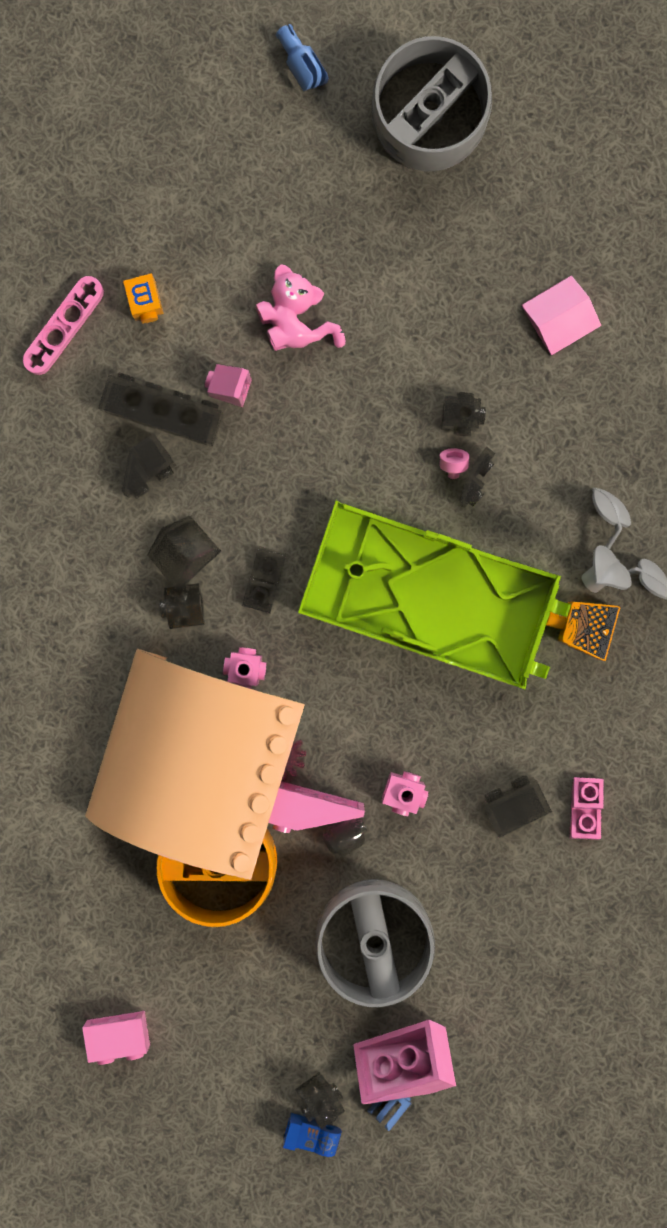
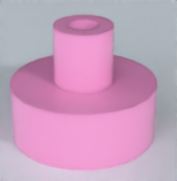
(454, 462)

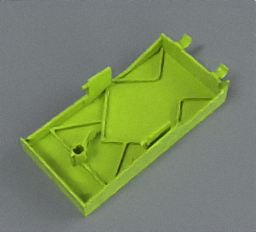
(431, 595)

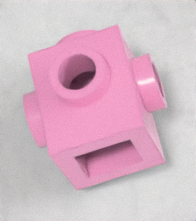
(249, 657)
(397, 785)

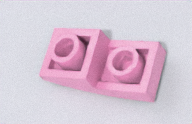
(586, 808)

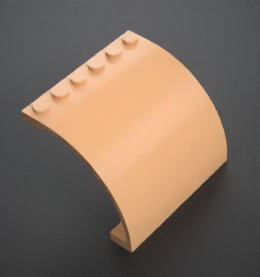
(193, 766)

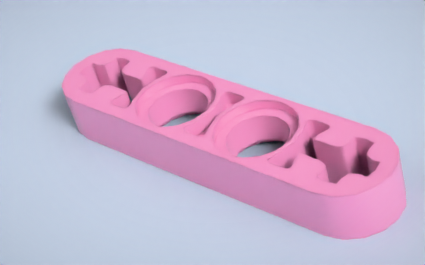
(58, 322)

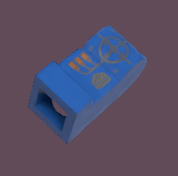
(310, 1137)

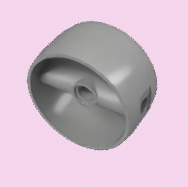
(414, 120)
(379, 962)

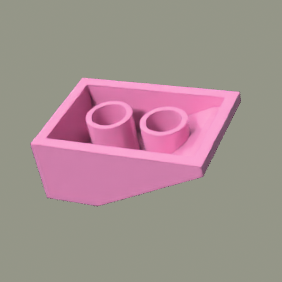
(306, 808)
(404, 1063)

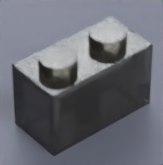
(515, 806)

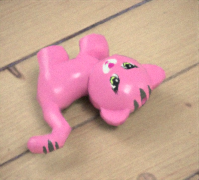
(292, 297)

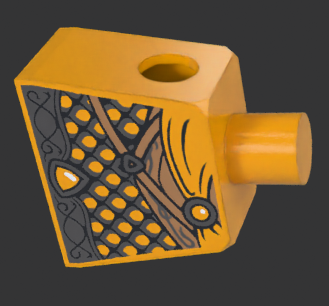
(587, 627)

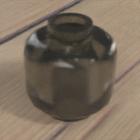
(344, 836)

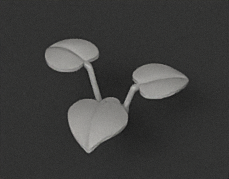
(606, 567)

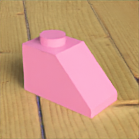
(228, 384)

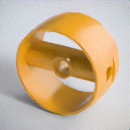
(171, 870)

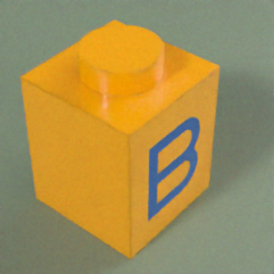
(143, 298)

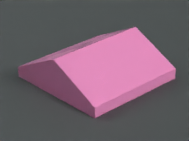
(562, 315)

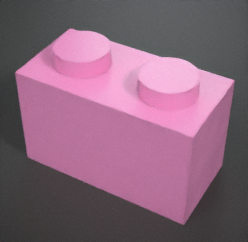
(116, 1037)

